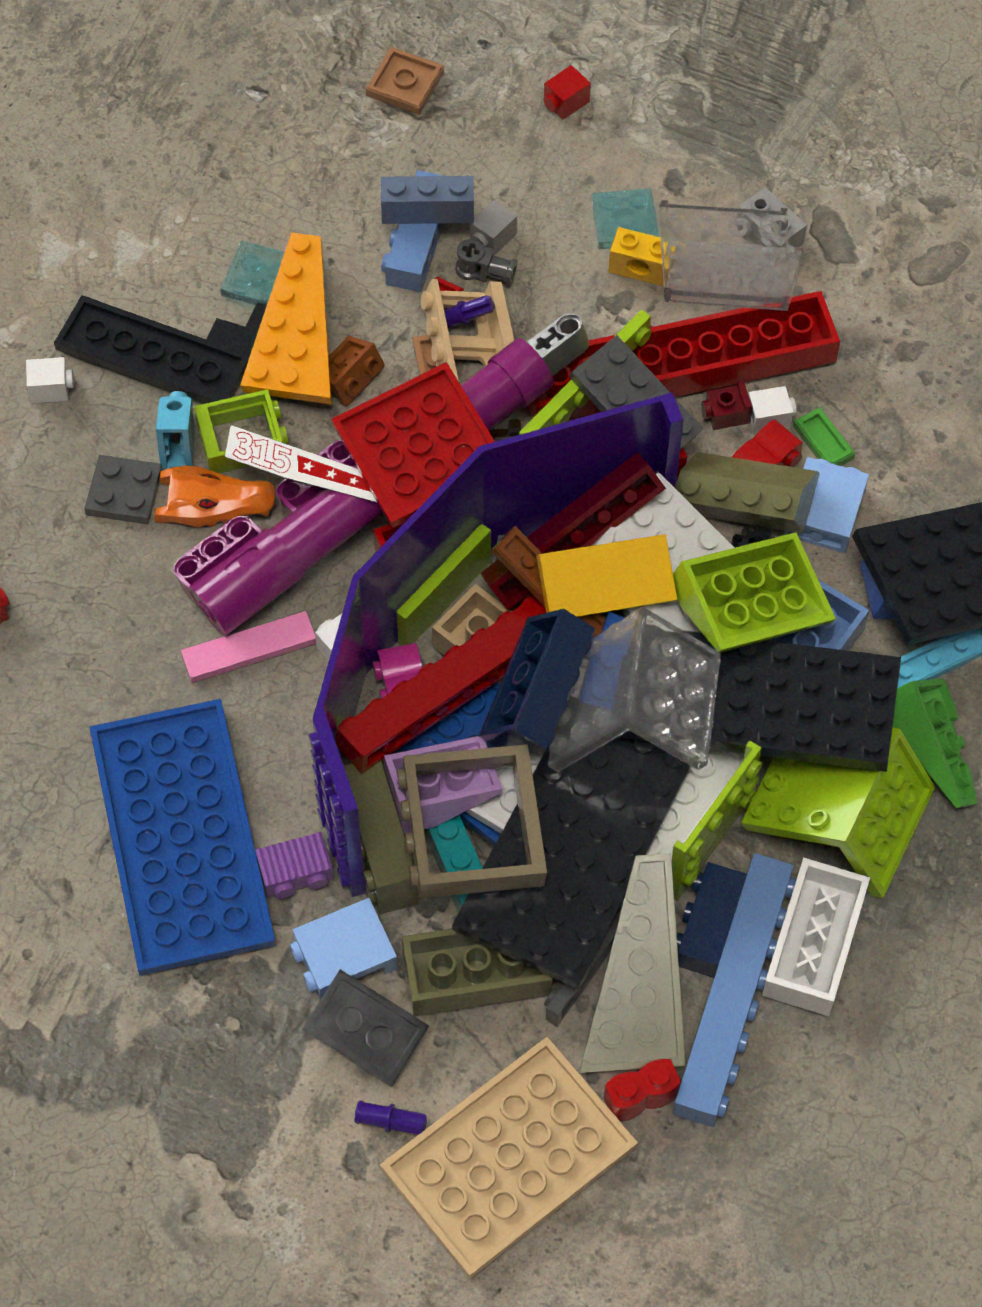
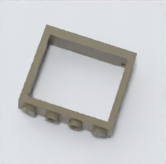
(478, 880)

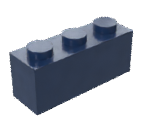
(709, 918)

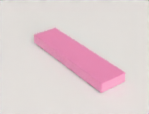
(248, 646)

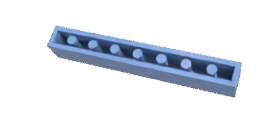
(733, 990)

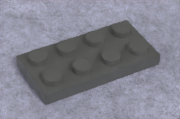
(620, 378)

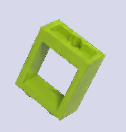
(233, 410)

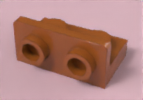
(353, 368)

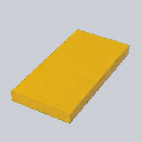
(607, 576)

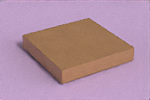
(405, 80)

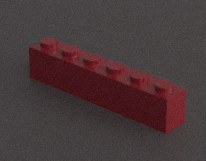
(583, 521)

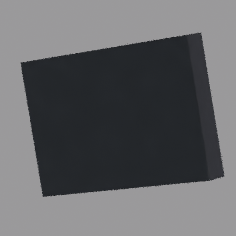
(365, 1028)

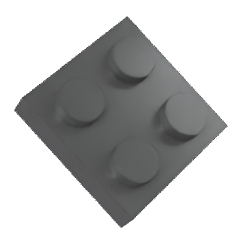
(123, 489)

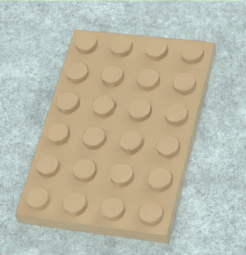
(508, 1157)

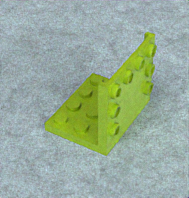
(847, 807)
(714, 825)

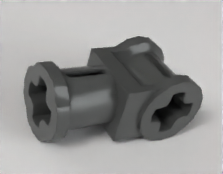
(483, 263)

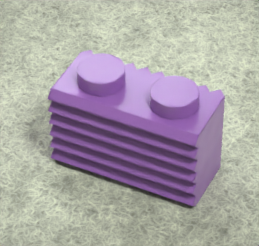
(294, 865)

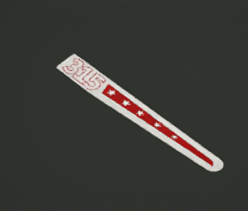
(295, 463)

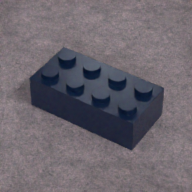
(538, 681)

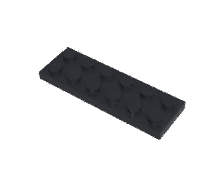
(151, 351)

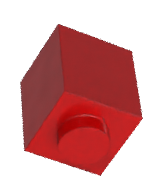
(566, 92)

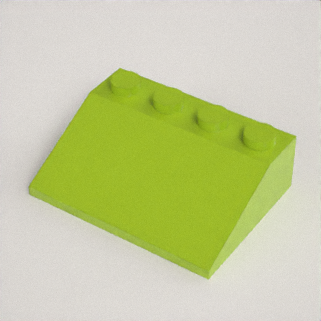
(752, 593)

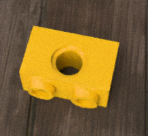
(636, 256)

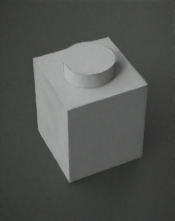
(494, 226)

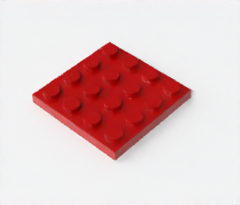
(412, 439)

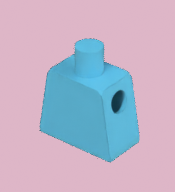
(175, 416)

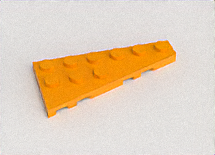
(293, 339)

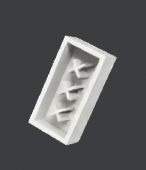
(815, 937)

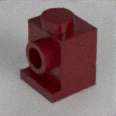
(727, 406)

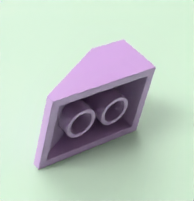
(444, 793)

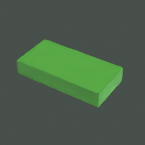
(823, 438)

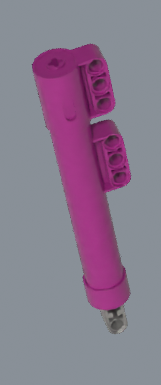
(247, 568)

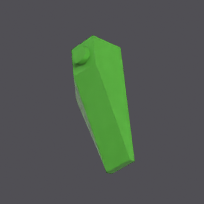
(927, 720)

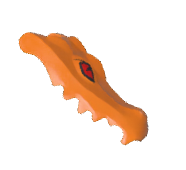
(206, 497)

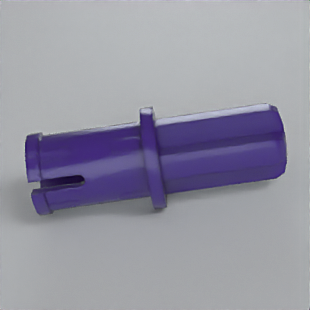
(465, 312)
(390, 1117)

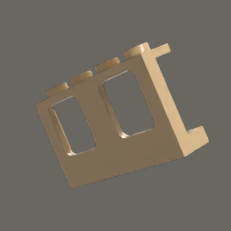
(492, 330)

